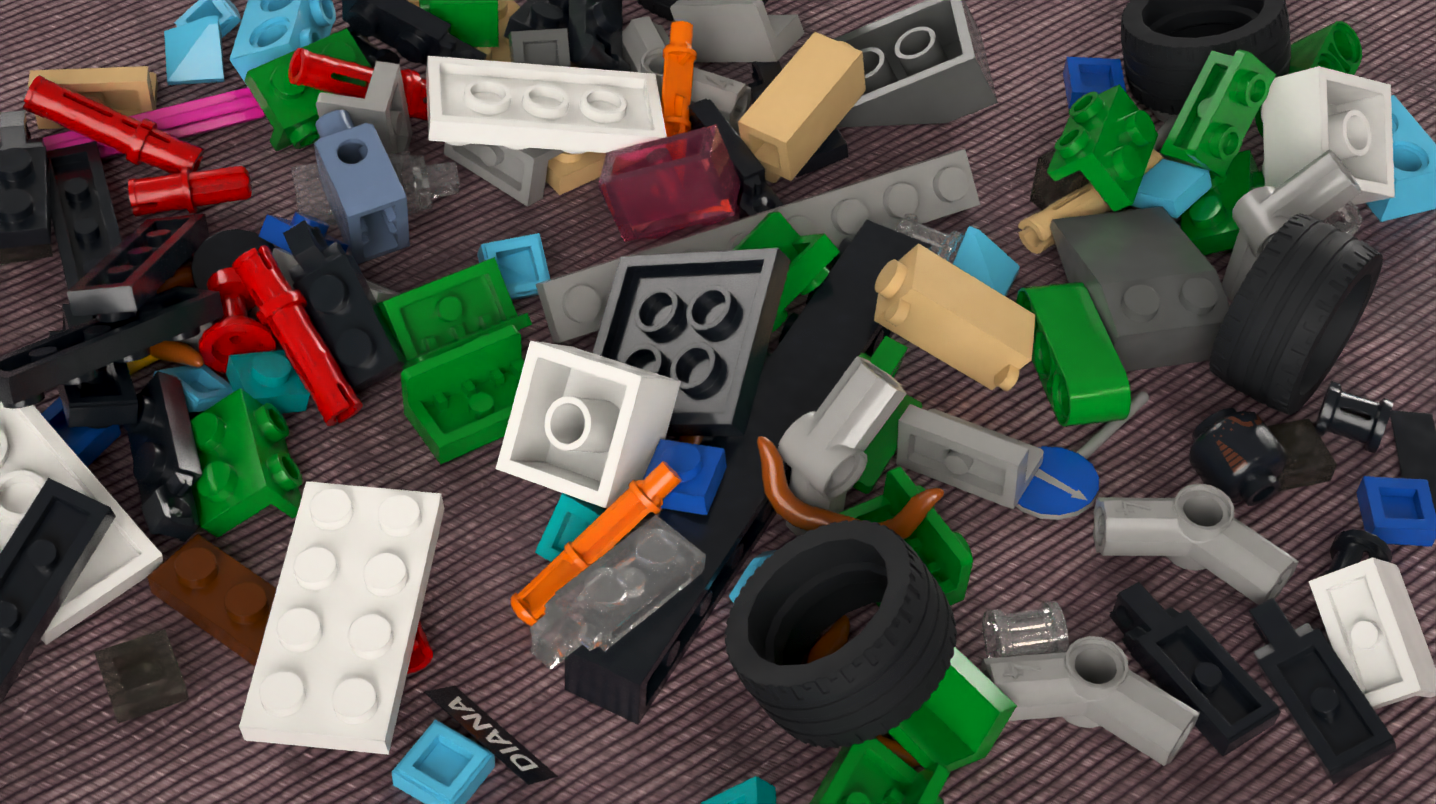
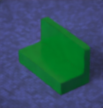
(957, 720)

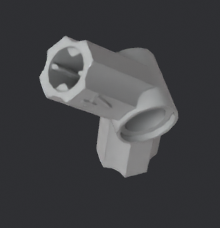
(643, 51)
(1260, 213)
(830, 443)
(1196, 534)
(1115, 699)

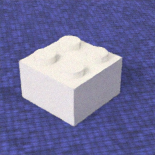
(1335, 112)
(585, 422)

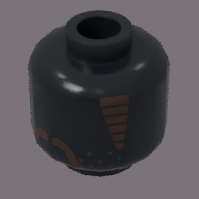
(1238, 456)

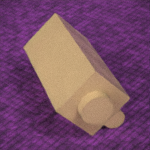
(803, 105)
(955, 317)

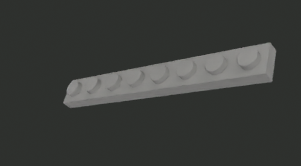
(926, 189)

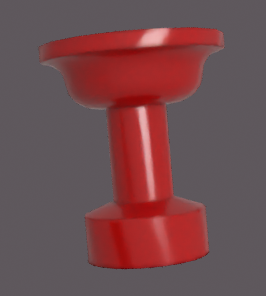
(235, 331)

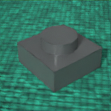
(540, 47)

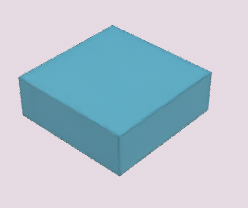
(1172, 187)
(443, 767)

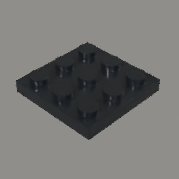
(698, 323)

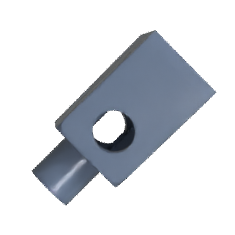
(361, 187)

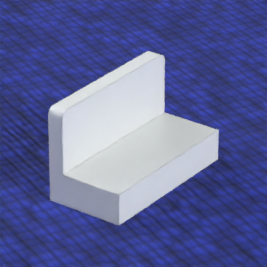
(1376, 631)

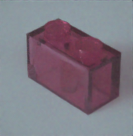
(670, 184)

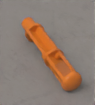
(678, 78)
(595, 541)

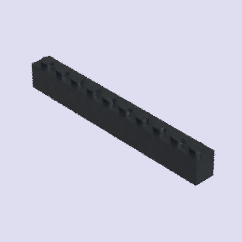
(793, 381)

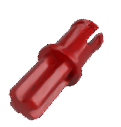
(188, 190)

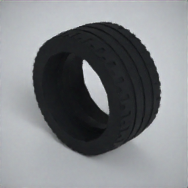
(1171, 40)
(1295, 313)
(873, 677)

